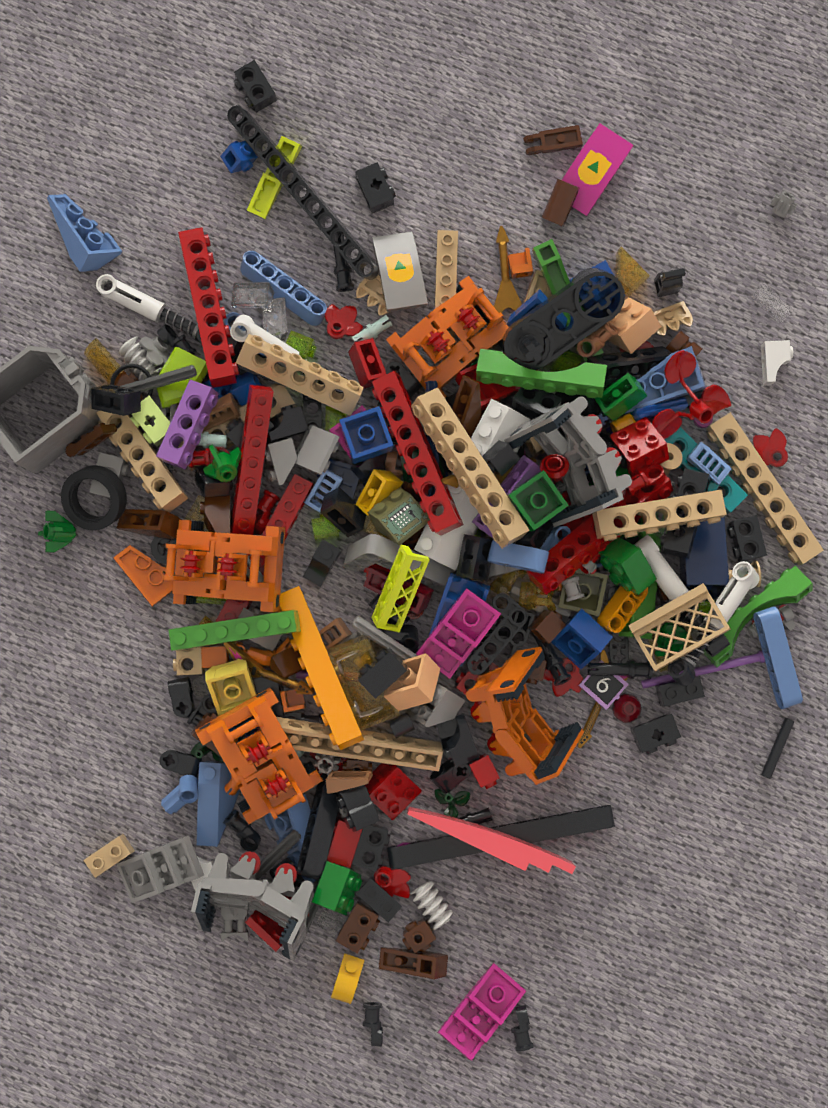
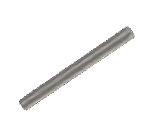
(401, 651)

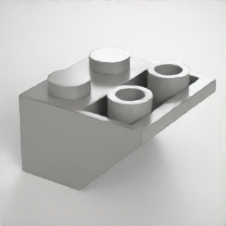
(316, 450)
(279, 460)
(441, 709)

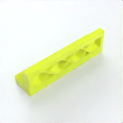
(392, 588)

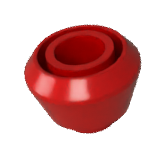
(555, 466)

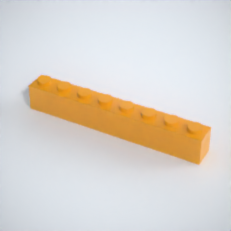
(321, 673)

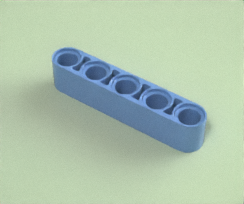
(293, 290)
(778, 657)

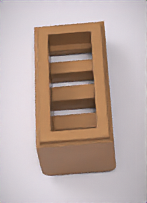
(230, 411)
(344, 630)
(344, 780)

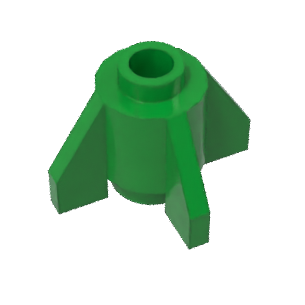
(223, 465)
(58, 532)
(663, 642)

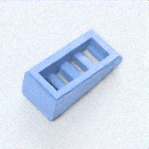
(692, 458)
(310, 501)

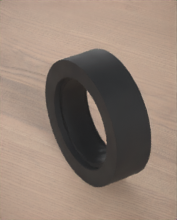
(73, 508)

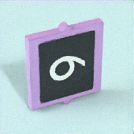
(603, 688)

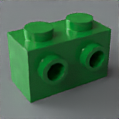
(621, 397)

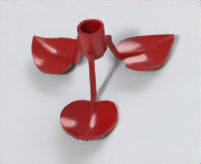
(712, 400)

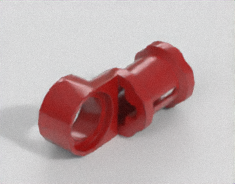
(207, 456)
(643, 478)
(264, 507)

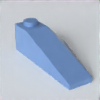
(83, 241)
(660, 390)
(213, 802)
(292, 819)

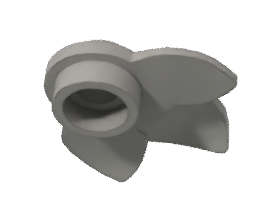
(156, 350)

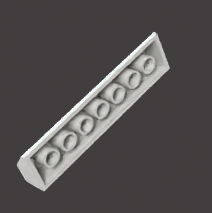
(494, 425)

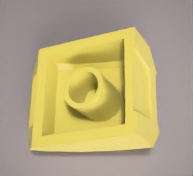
(229, 685)

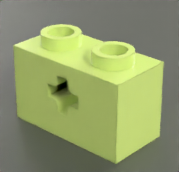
(150, 410)

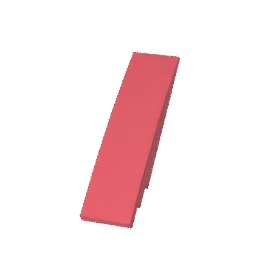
(501, 845)

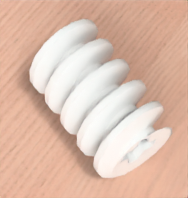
(134, 355)
(432, 904)

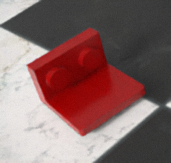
(640, 445)
(391, 789)
(266, 928)

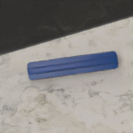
(652, 410)

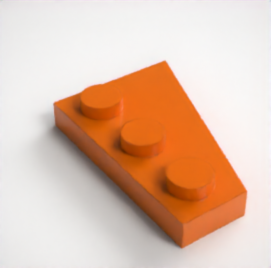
(144, 574)

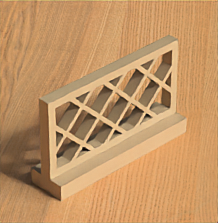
(668, 612)

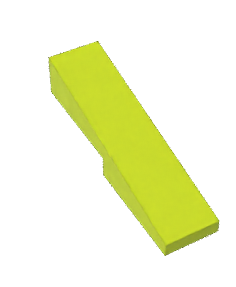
(269, 185)

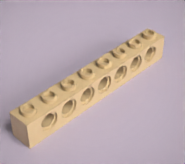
(479, 471)
(810, 546)
(375, 747)

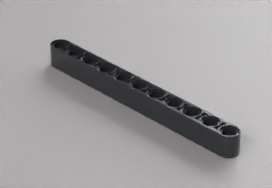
(296, 185)
(528, 830)

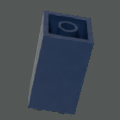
(707, 559)

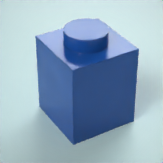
(241, 388)

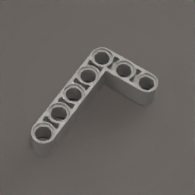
(383, 552)

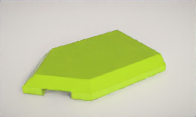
(178, 359)

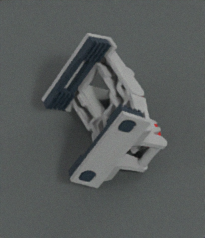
(582, 447)
(248, 894)

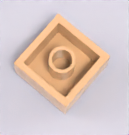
(634, 325)
(415, 685)

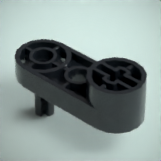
(527, 334)

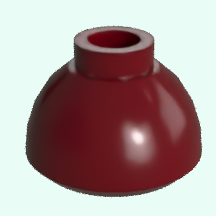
(627, 708)

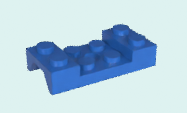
(454, 588)

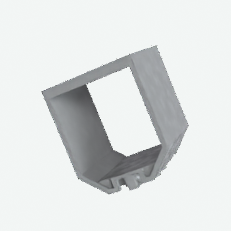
(22, 371)

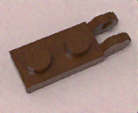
(555, 140)
(91, 439)

